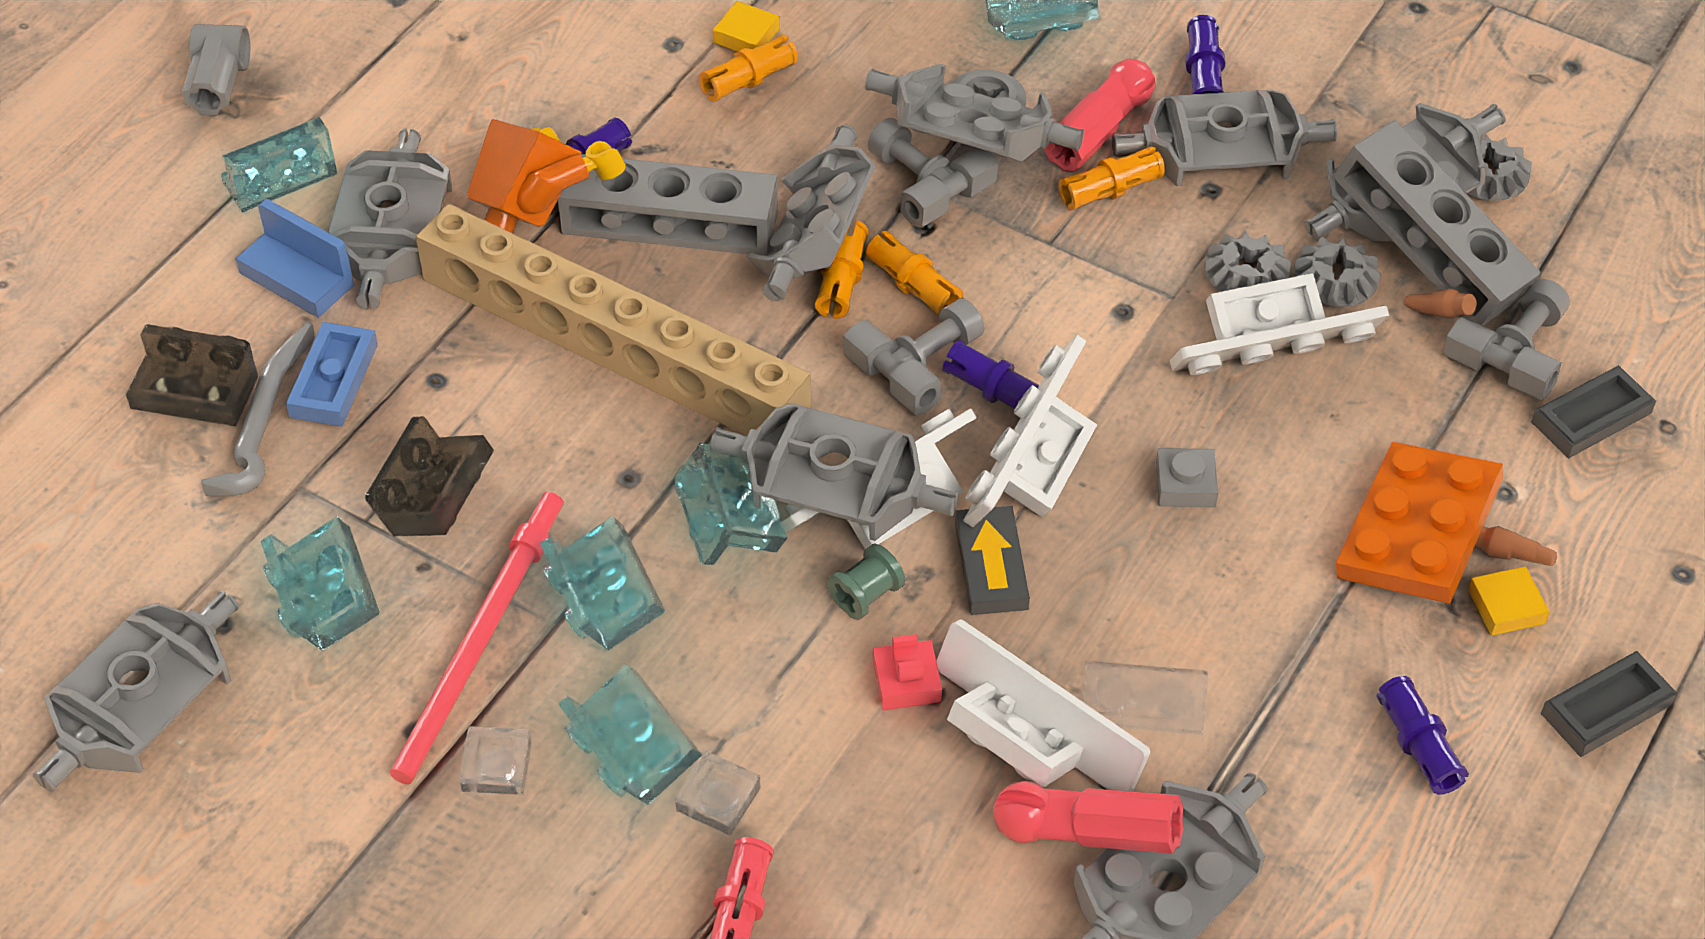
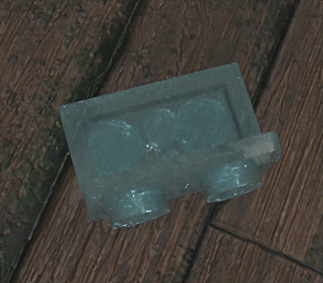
(1025, 17)
(721, 506)
(320, 584)
(602, 584)
(631, 736)

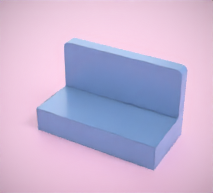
(297, 260)

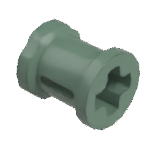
(866, 581)

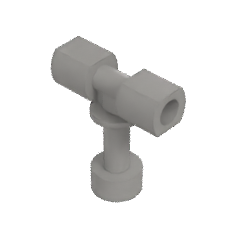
(937, 177)
(1512, 346)
(905, 359)

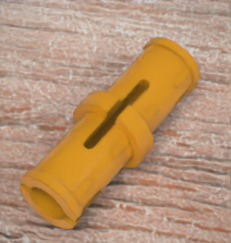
(748, 68)
(1111, 178)
(912, 272)
(843, 274)

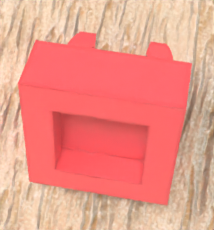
(907, 673)

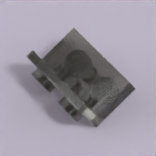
(193, 375)
(427, 480)

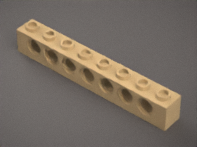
(607, 322)

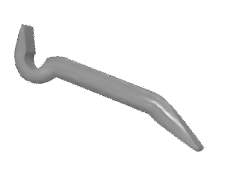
(256, 419)

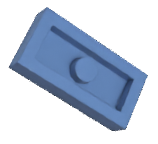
(332, 374)

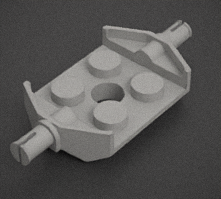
(970, 117)
(1445, 137)
(1189, 139)
(818, 214)
(383, 240)
(871, 488)
(112, 722)
(1214, 862)

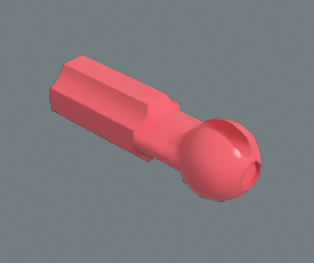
(1100, 112)
(1091, 817)

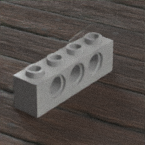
(675, 207)
(1435, 221)

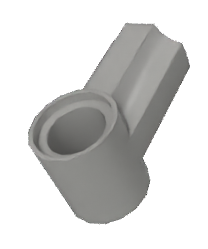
(216, 58)

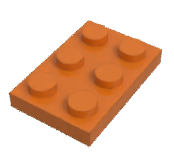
(1420, 522)

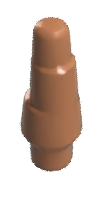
(1442, 303)
(1506, 544)

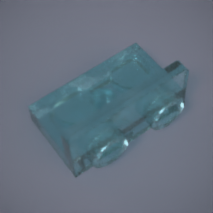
(279, 164)

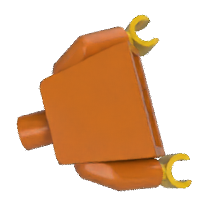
(527, 169)

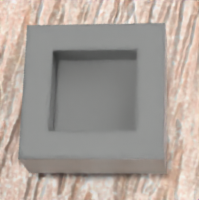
(1186, 477)

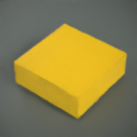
(745, 27)
(1508, 601)

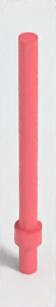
(524, 549)

